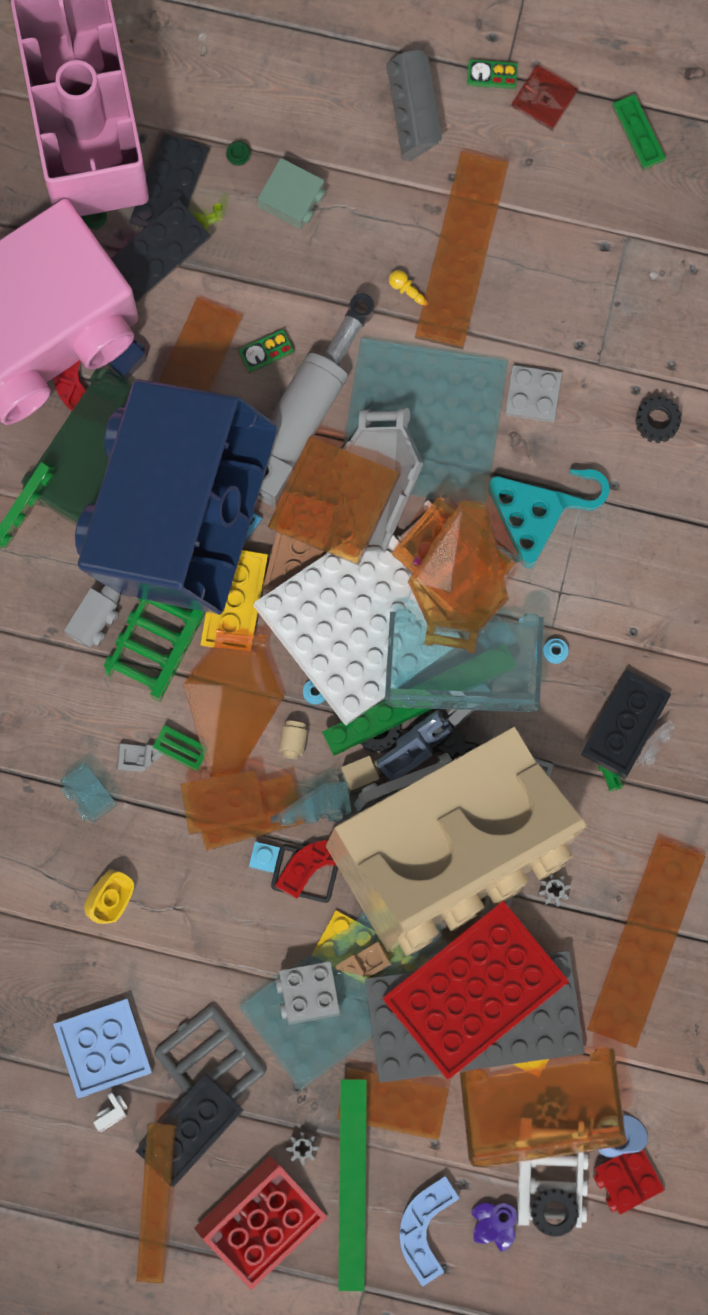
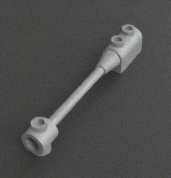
(92, 616)

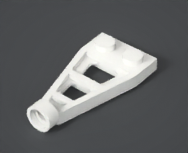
(374, 794)

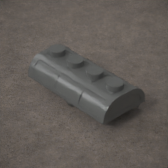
(413, 103)

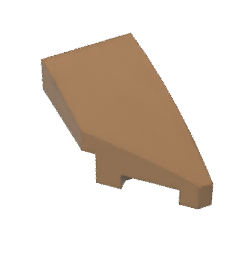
(367, 962)

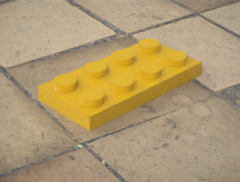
(239, 612)

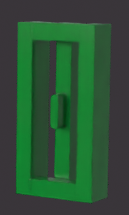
(161, 739)

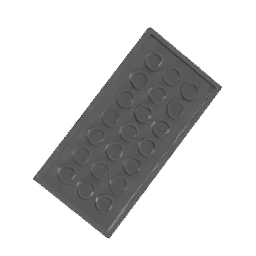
(544, 1034)

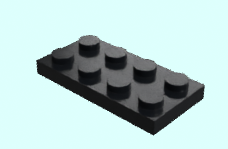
(171, 177)
(160, 249)
(625, 724)
(198, 1124)

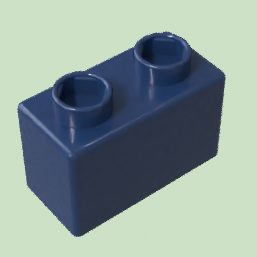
(175, 495)

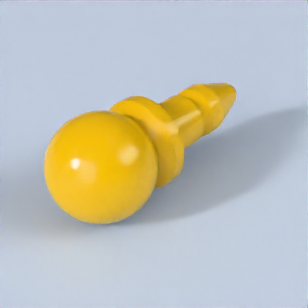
(399, 280)

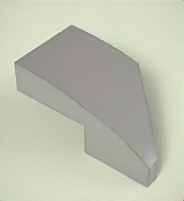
(136, 757)

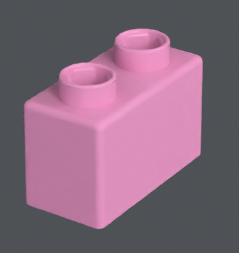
(80, 103)
(56, 307)

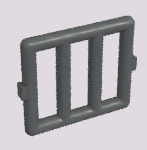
(226, 1032)

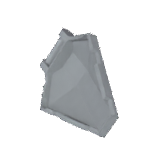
(393, 449)

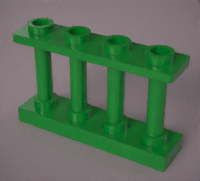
(169, 663)

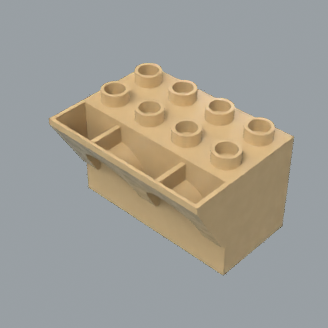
(455, 841)

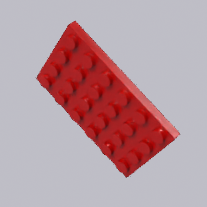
(475, 990)

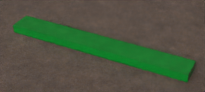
(352, 1185)

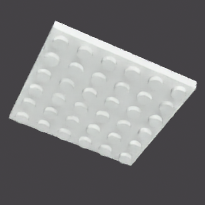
(338, 625)

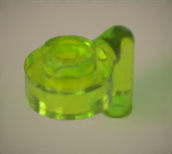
(216, 216)

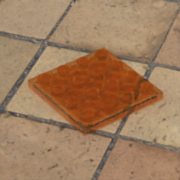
(334, 500)

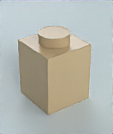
(361, 774)

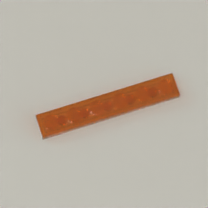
(155, 1203)

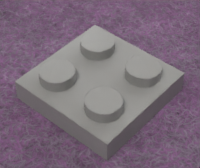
(533, 394)

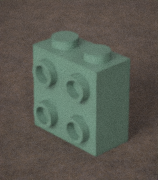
(291, 194)

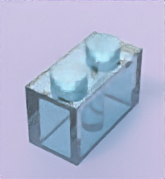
(88, 794)

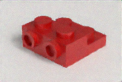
(627, 1181)

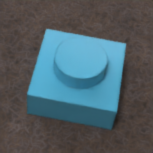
(264, 857)

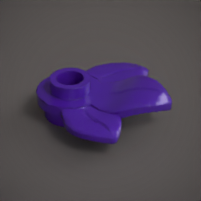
(491, 1227)

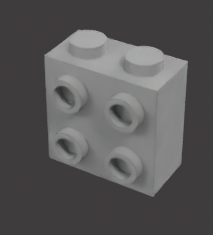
(308, 993)

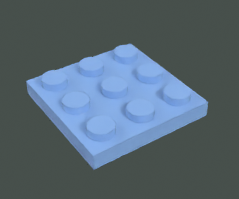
(102, 1048)

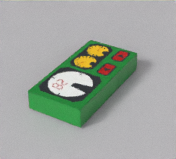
(492, 74)
(266, 351)

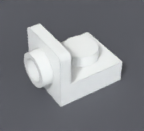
(107, 1117)

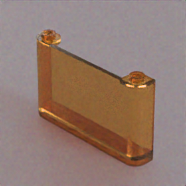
(543, 1111)

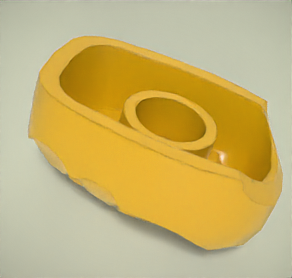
(109, 897)

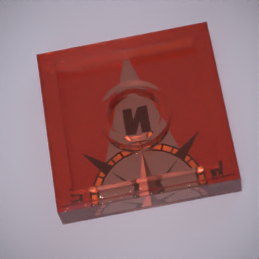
(544, 97)

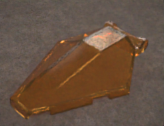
(461, 578)
(232, 701)

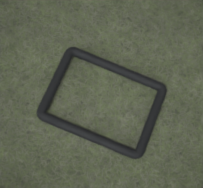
(304, 895)

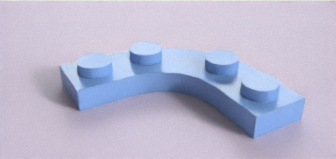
(414, 1226)

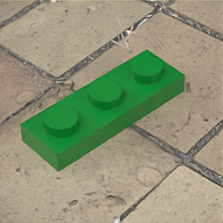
(638, 132)

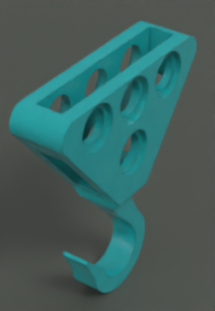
(527, 497)

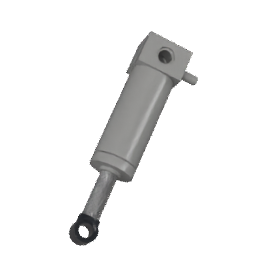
(308, 401)

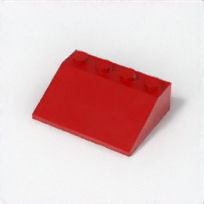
(260, 1223)

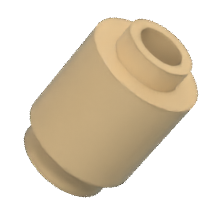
(293, 739)

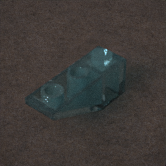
(323, 802)

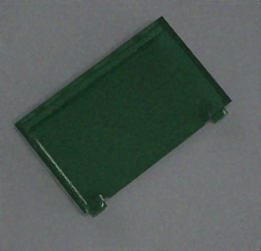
(80, 449)

